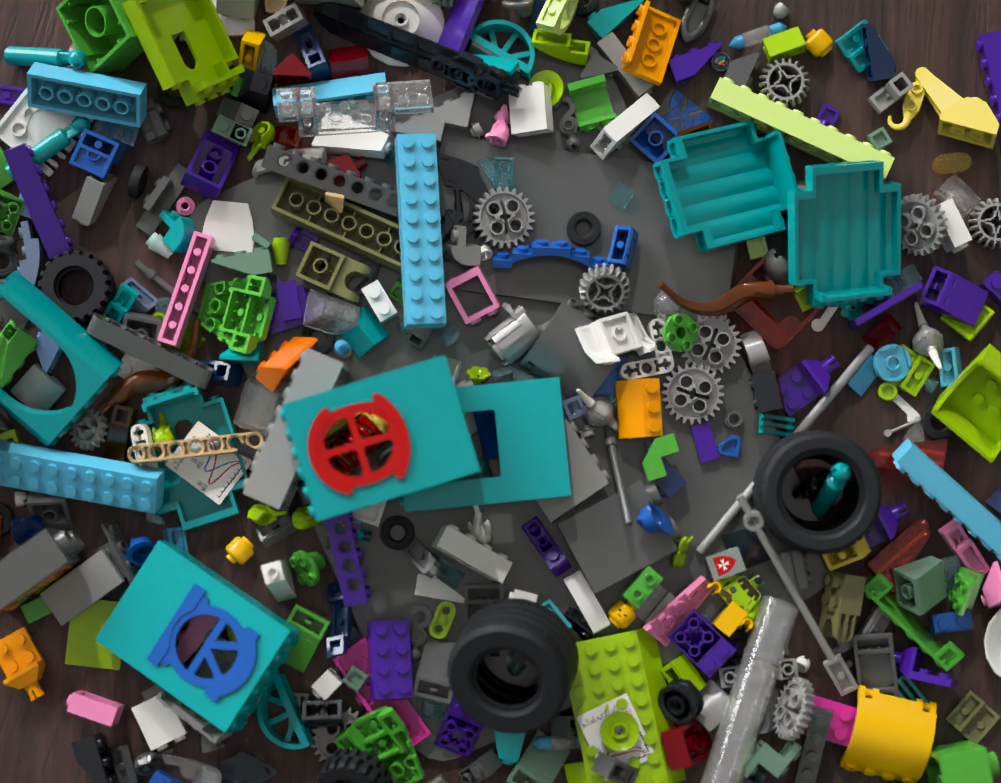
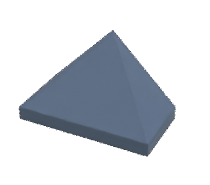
(145, 301)

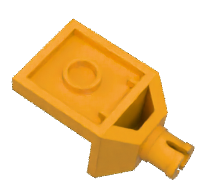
(22, 663)

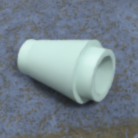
(158, 245)

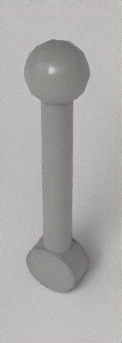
(887, 433)

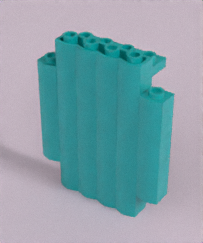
(726, 185)
(844, 234)

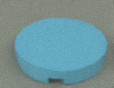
(891, 362)

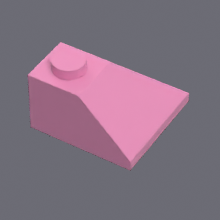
(992, 588)

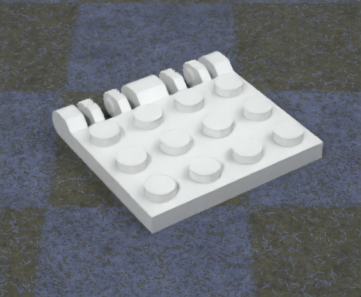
(33, 125)

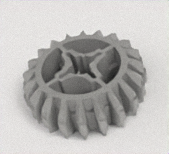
(781, 75)
(978, 223)
(602, 298)

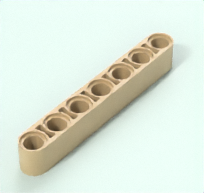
(185, 445)

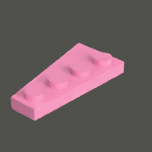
(678, 610)

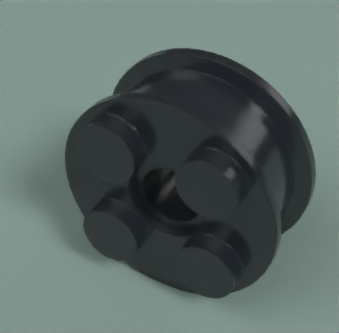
(680, 701)

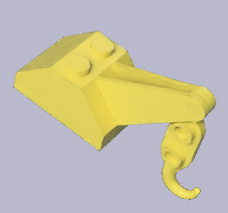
(959, 118)

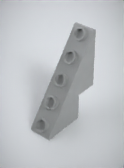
(451, 114)

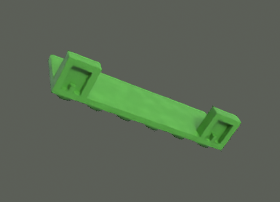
(944, 655)

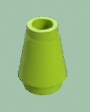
(280, 250)

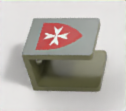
(724, 563)

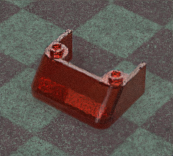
(772, 331)

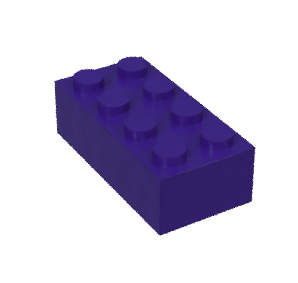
(389, 660)

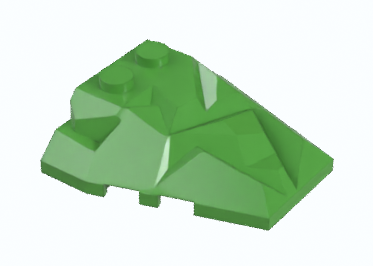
(238, 311)
(387, 738)

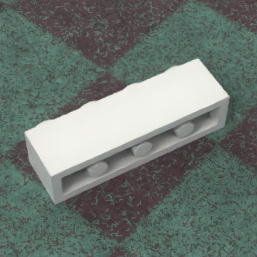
(472, 554)

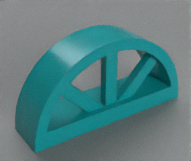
(517, 32)
(292, 712)

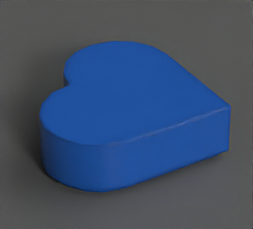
(730, 447)

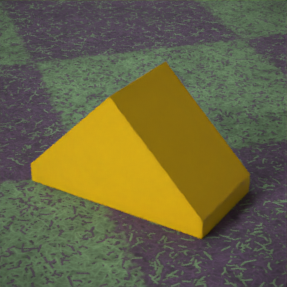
(730, 618)

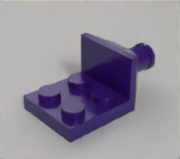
(805, 383)
(885, 524)
(910, 664)

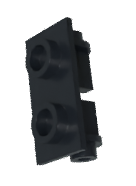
(583, 629)

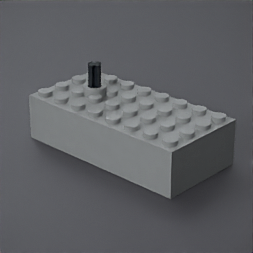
(273, 465)

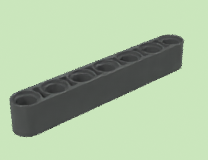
(150, 350)

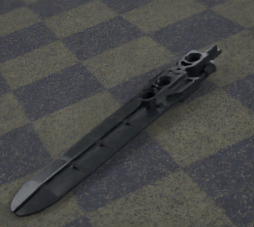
(454, 66)

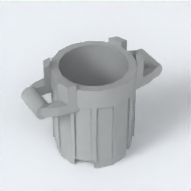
(513, 335)

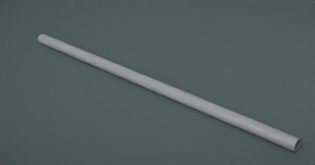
(805, 425)

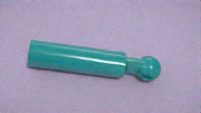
(57, 57)
(57, 141)
(830, 490)

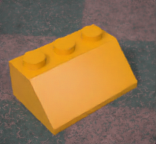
(638, 408)

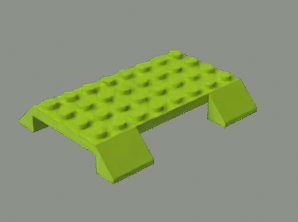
(607, 670)

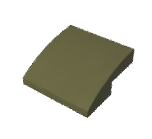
(973, 718)

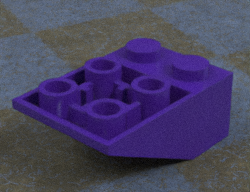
(953, 296)
(703, 642)
(458, 731)

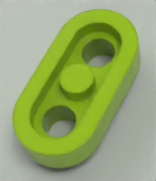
(442, 619)

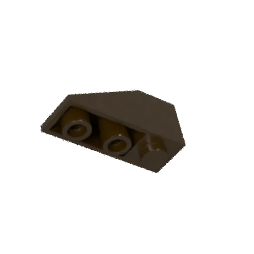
(119, 432)

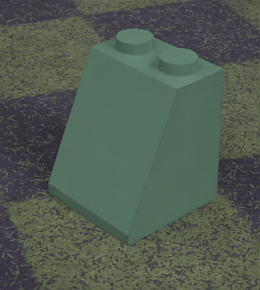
(920, 584)

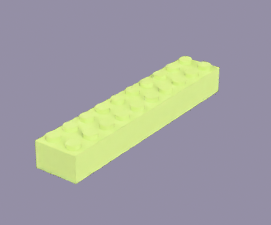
(795, 128)

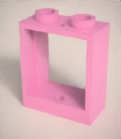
(459, 279)
(95, 707)

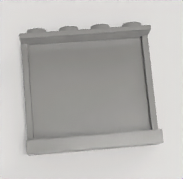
(584, 476)

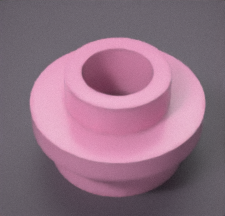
(185, 212)

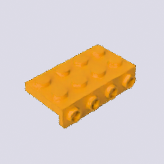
(650, 44)

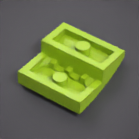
(916, 375)

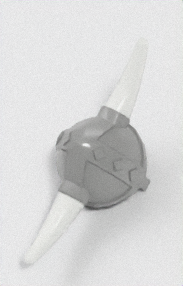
(927, 340)
(598, 410)

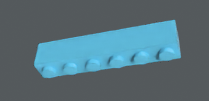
(340, 89)

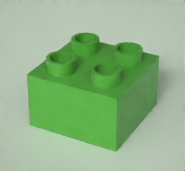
(101, 32)
(961, 763)

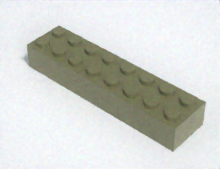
(352, 229)

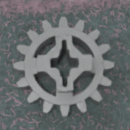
(89, 430)

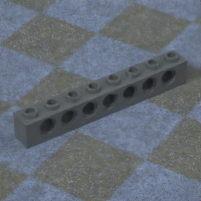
(271, 162)

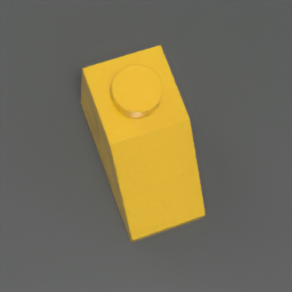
(251, 48)

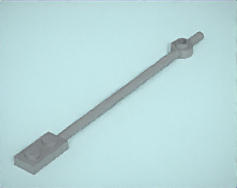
(835, 664)

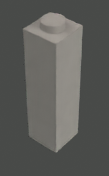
(612, 50)

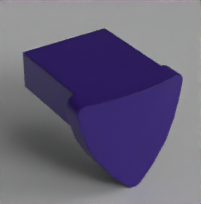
(828, 115)
(301, 239)

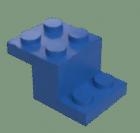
(96, 153)

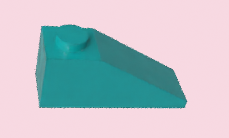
(611, 18)

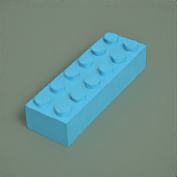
(87, 94)

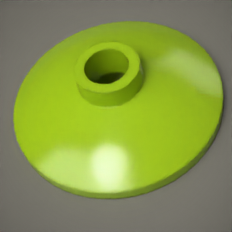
(553, 80)
(621, 741)

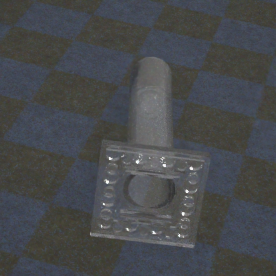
(750, 692)

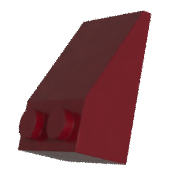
(686, 745)

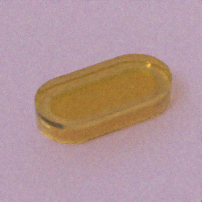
(952, 163)

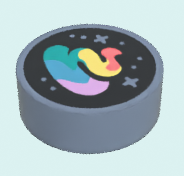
(720, 62)

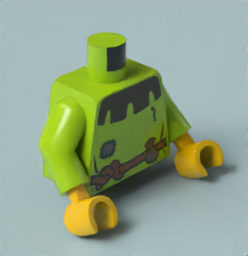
(742, 592)

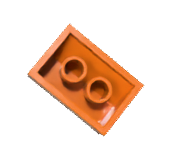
(283, 362)

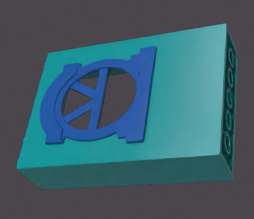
(156, 607)

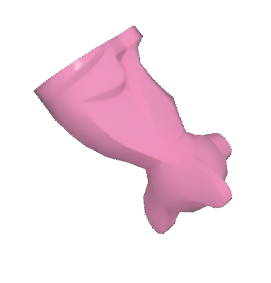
(500, 132)

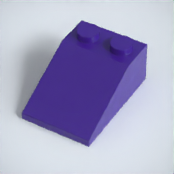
(210, 165)

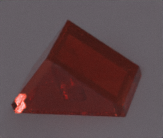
(288, 137)
(882, 332)

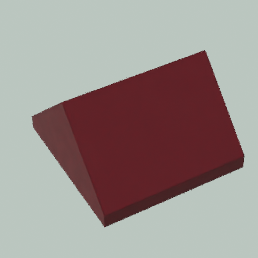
(349, 62)
(292, 72)

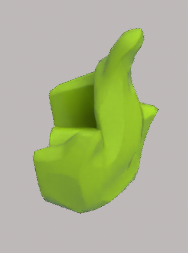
(262, 135)
(162, 433)
(263, 514)
(302, 518)

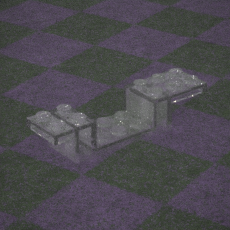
(354, 115)

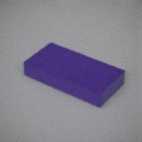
(289, 300)
(704, 442)

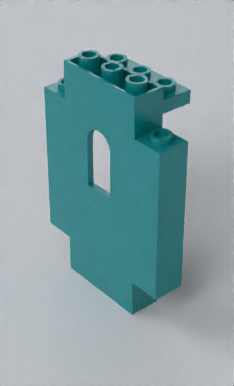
(190, 404)

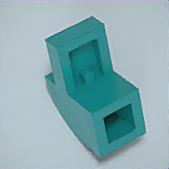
(180, 231)

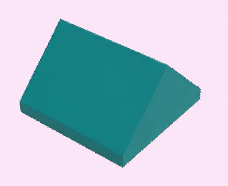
(366, 334)

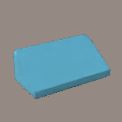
(951, 365)

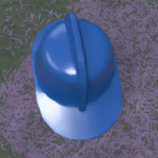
(654, 519)
(139, 550)

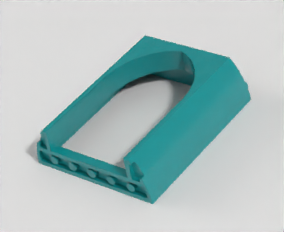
(89, 358)

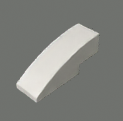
(587, 602)

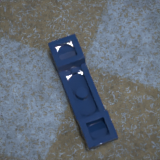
(340, 622)

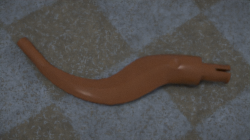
(732, 299)
(147, 380)

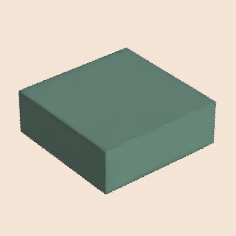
(879, 139)
(260, 241)
(355, 678)

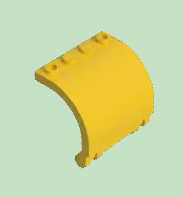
(890, 736)

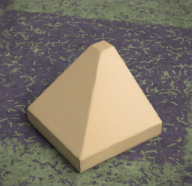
(335, 200)

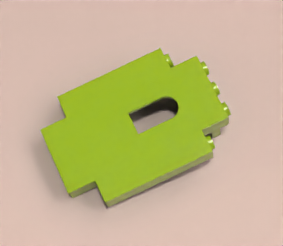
(208, 41)

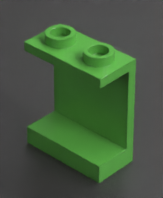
(591, 102)
(641, 586)

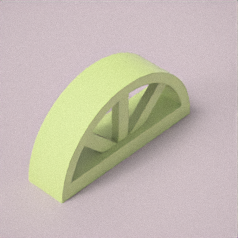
(556, 16)

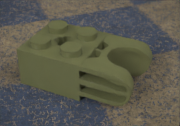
(336, 274)
(841, 604)

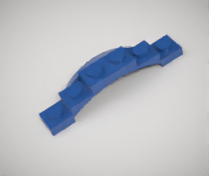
(542, 247)

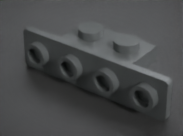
(162, 198)
(117, 549)

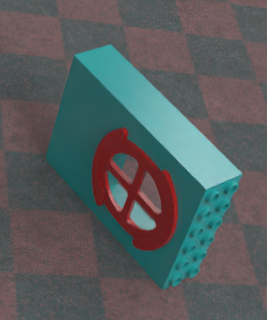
(422, 422)

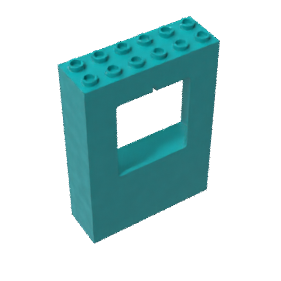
(528, 445)

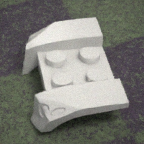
(613, 337)

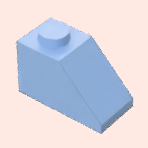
(47, 351)

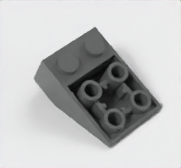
(432, 671)

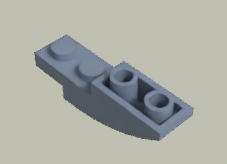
(34, 254)

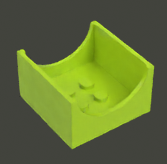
(973, 404)

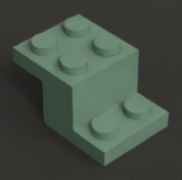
(771, 760)

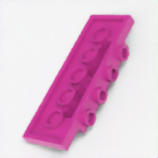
(358, 656)

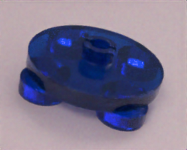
(26, 528)

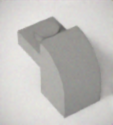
(890, 93)
(460, 251)
(756, 352)

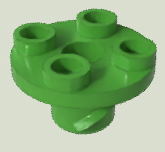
(679, 332)
(307, 566)

